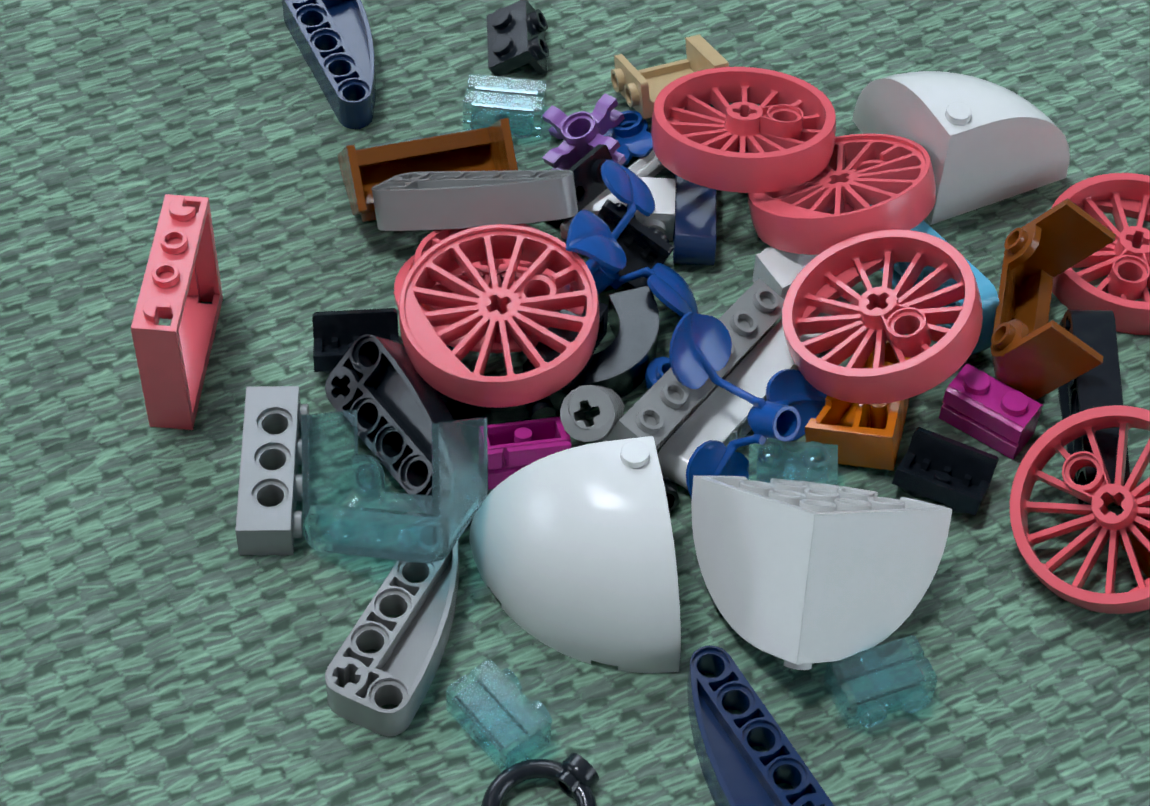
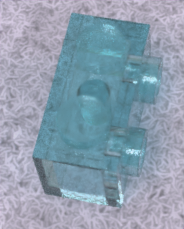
(793, 461)

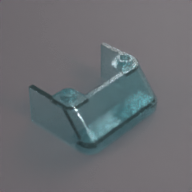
(348, 501)

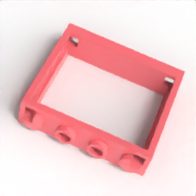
(175, 282)

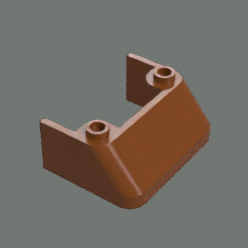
(461, 151)
(1026, 347)

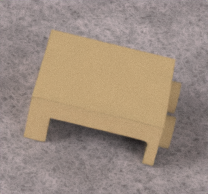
(644, 85)

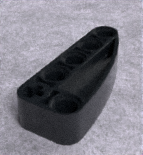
(1094, 389)
(391, 408)

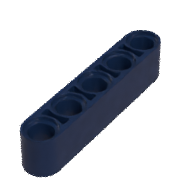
(694, 224)

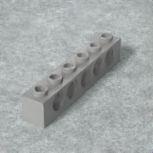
(669, 402)

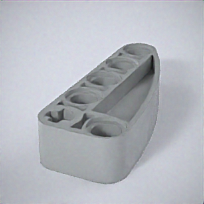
(473, 199)
(406, 646)

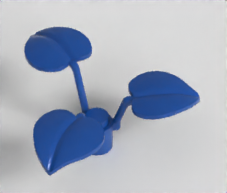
(593, 238)
(695, 354)

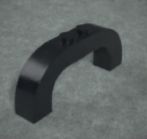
(619, 367)

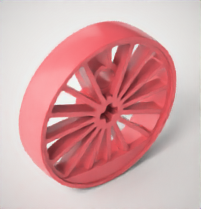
(785, 136)
(834, 206)
(1123, 259)
(498, 314)
(882, 317)
(1098, 494)

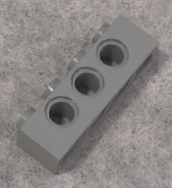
(270, 471)

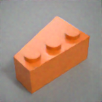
(864, 432)

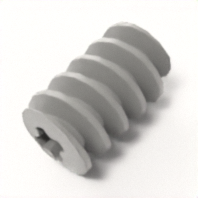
(581, 401)

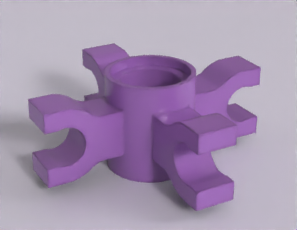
(582, 133)

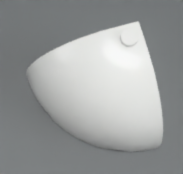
(977, 134)
(587, 555)
(812, 563)

